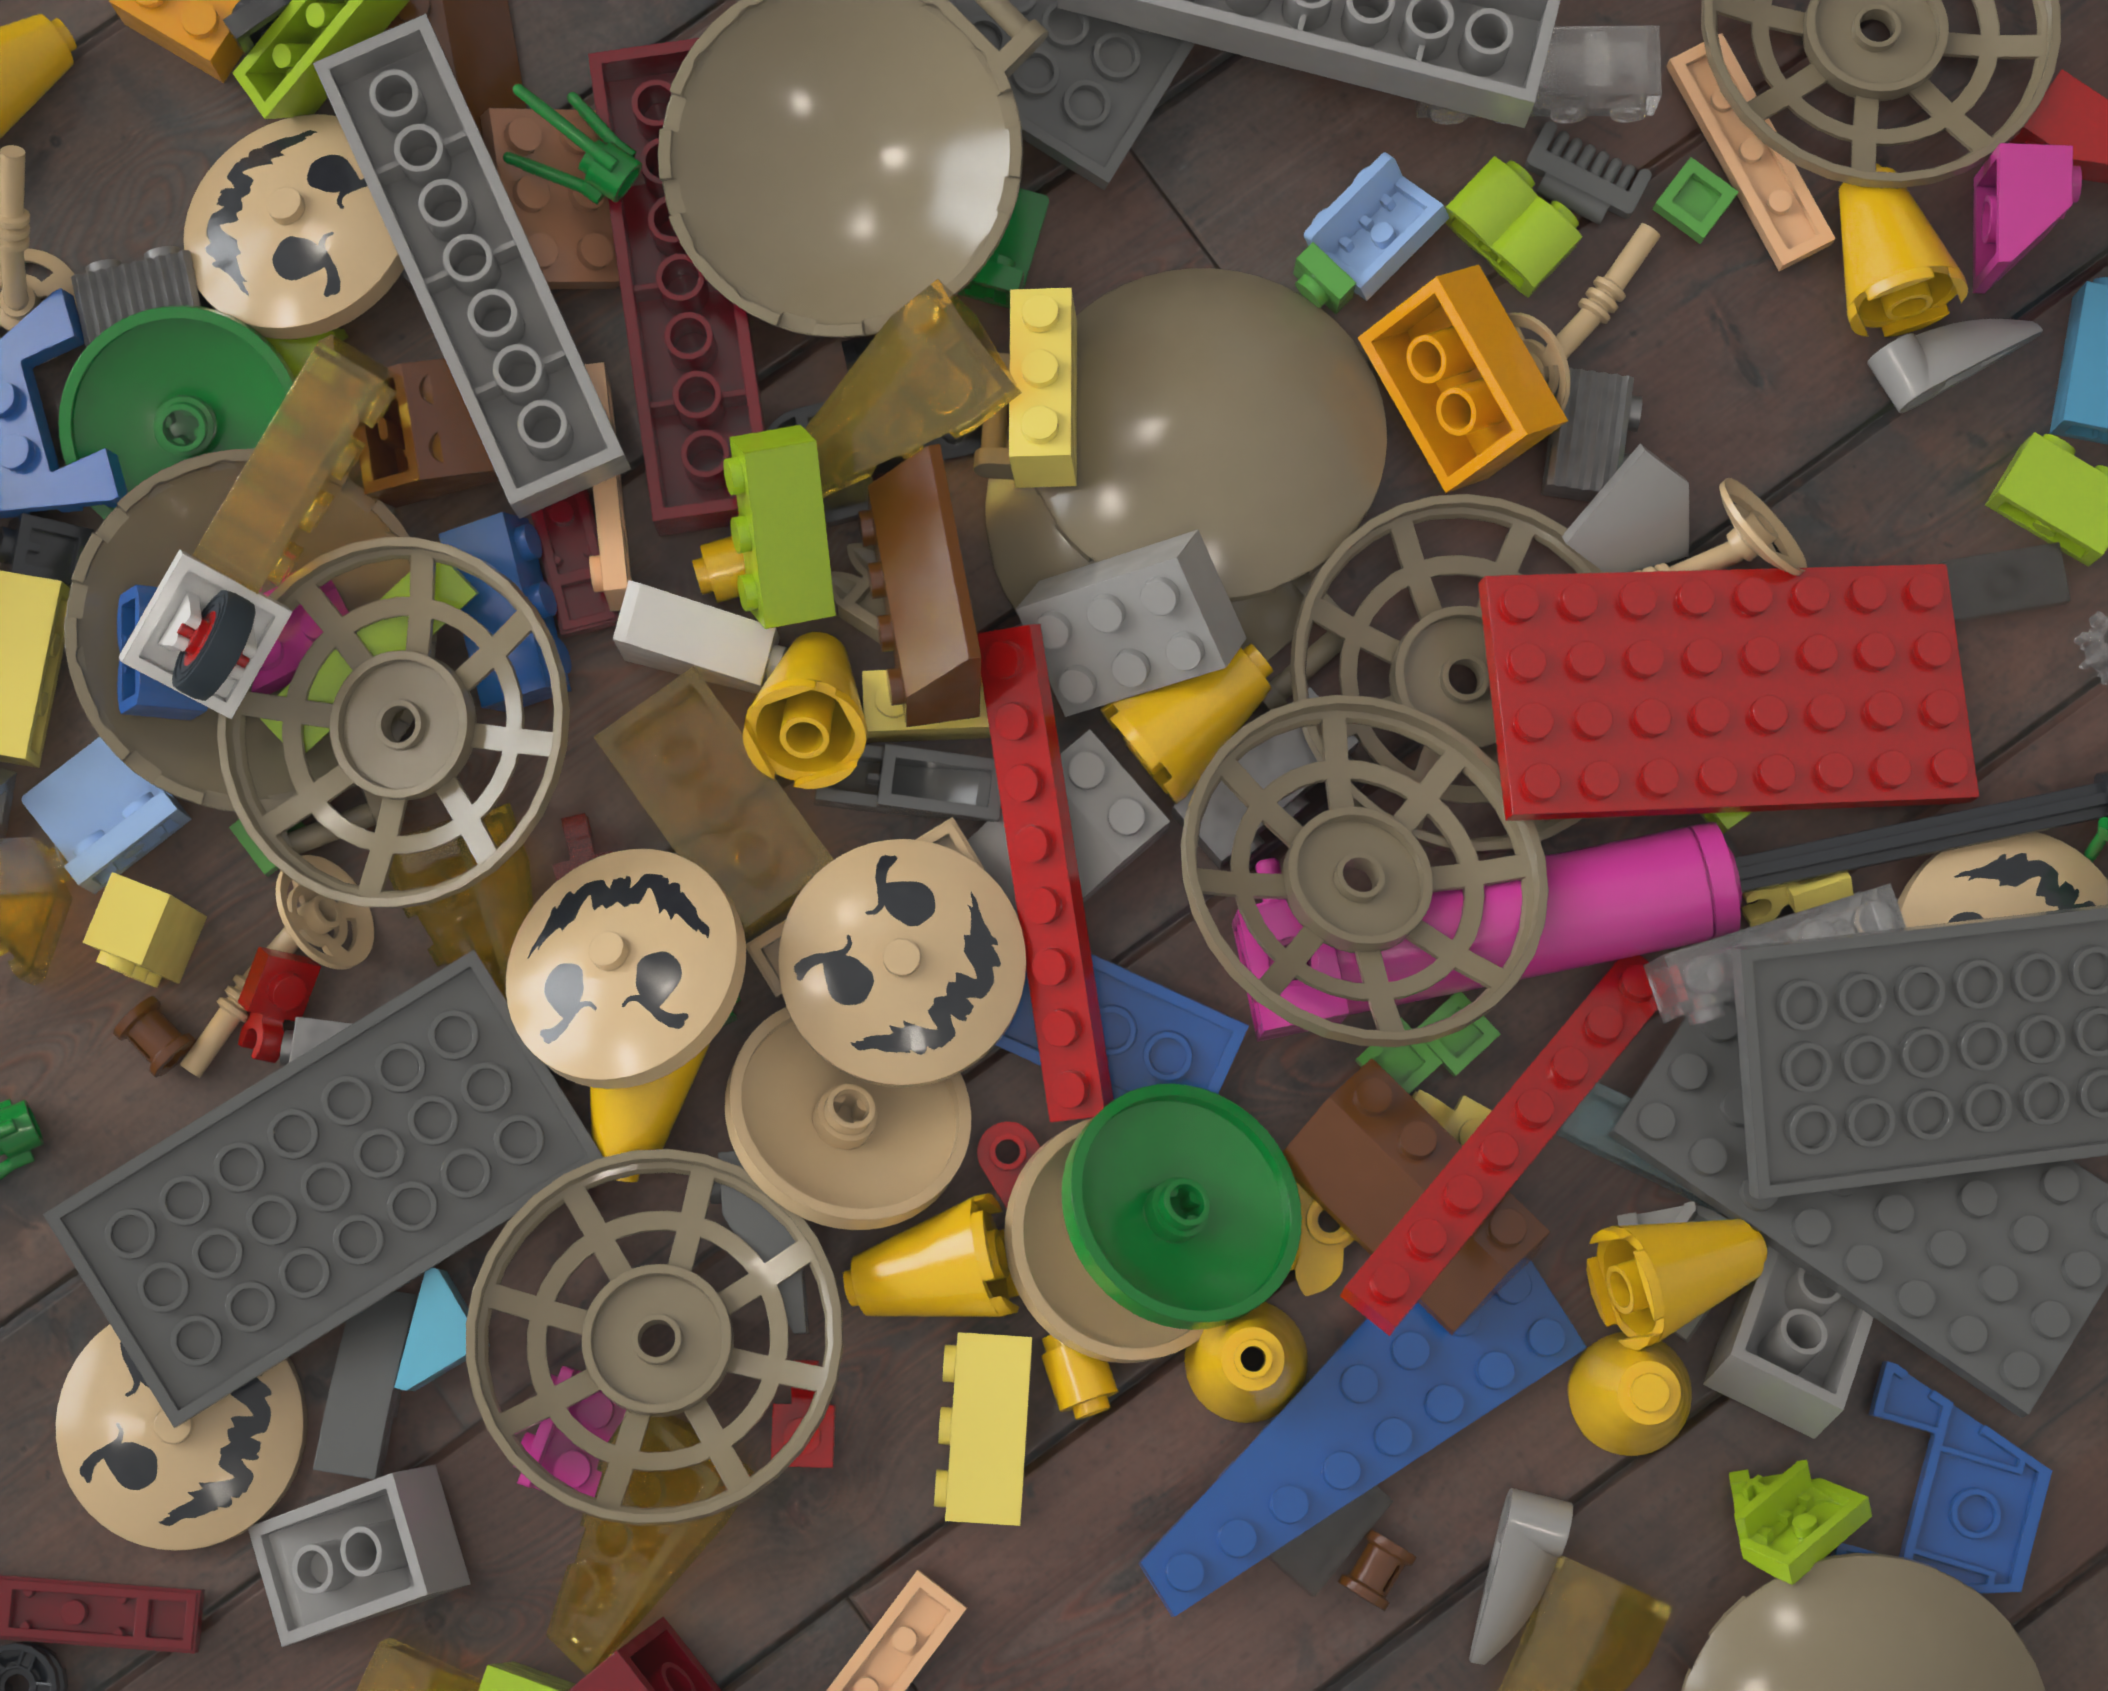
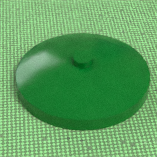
(170, 390)
(1181, 1206)

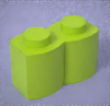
(1513, 225)

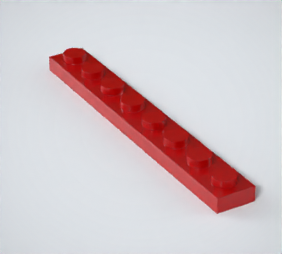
(1045, 872)
(1503, 1147)

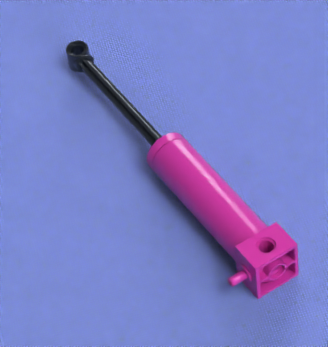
(1643, 896)

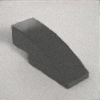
(918, 785)
(362, 1389)

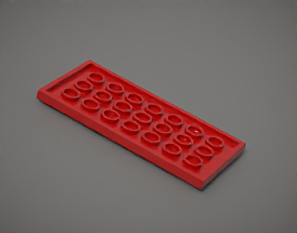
(1726, 691)

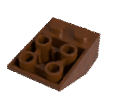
(424, 440)

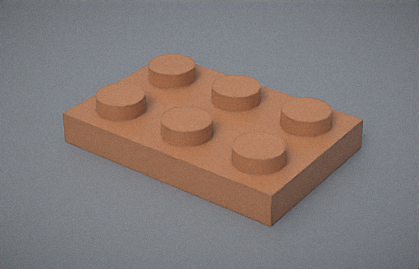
(562, 225)

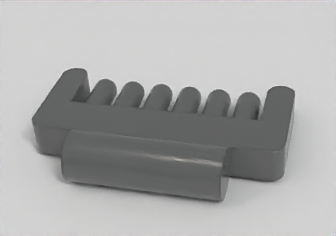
(1581, 189)

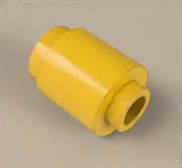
(719, 569)
(1077, 1379)

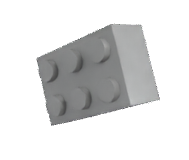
(1133, 623)

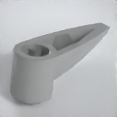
(1934, 361)
(1522, 1561)

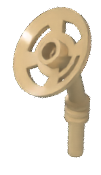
(22, 291)
(1594, 310)
(1752, 535)
(302, 926)

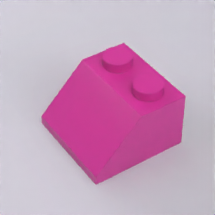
(2017, 203)

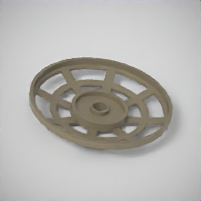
(1881, 72)
(1433, 644)
(363, 718)
(1379, 847)
(630, 1306)

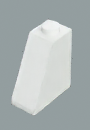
(681, 633)

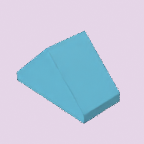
(436, 1333)

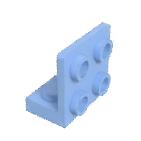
(102, 814)

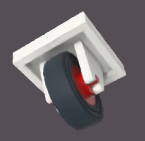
(205, 634)

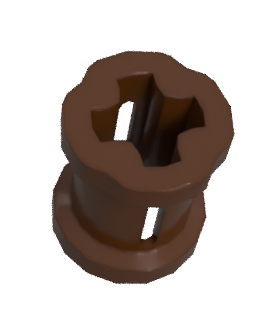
(154, 1036)
(1377, 1569)

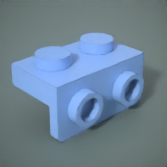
(1376, 224)

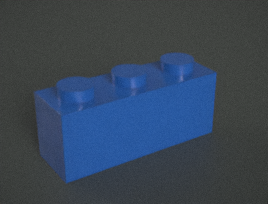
(514, 550)

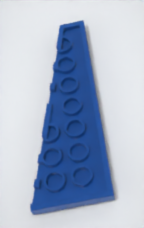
(1356, 1425)

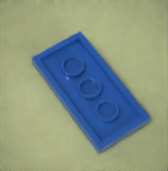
(1147, 1033)

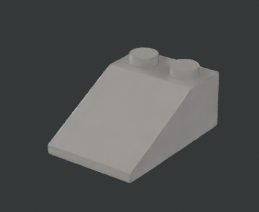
(1108, 816)
(1790, 1347)
(359, 1554)

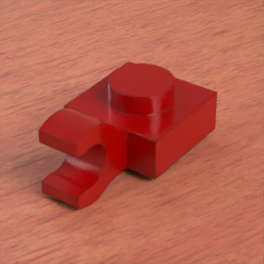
(274, 991)
(788, 1416)

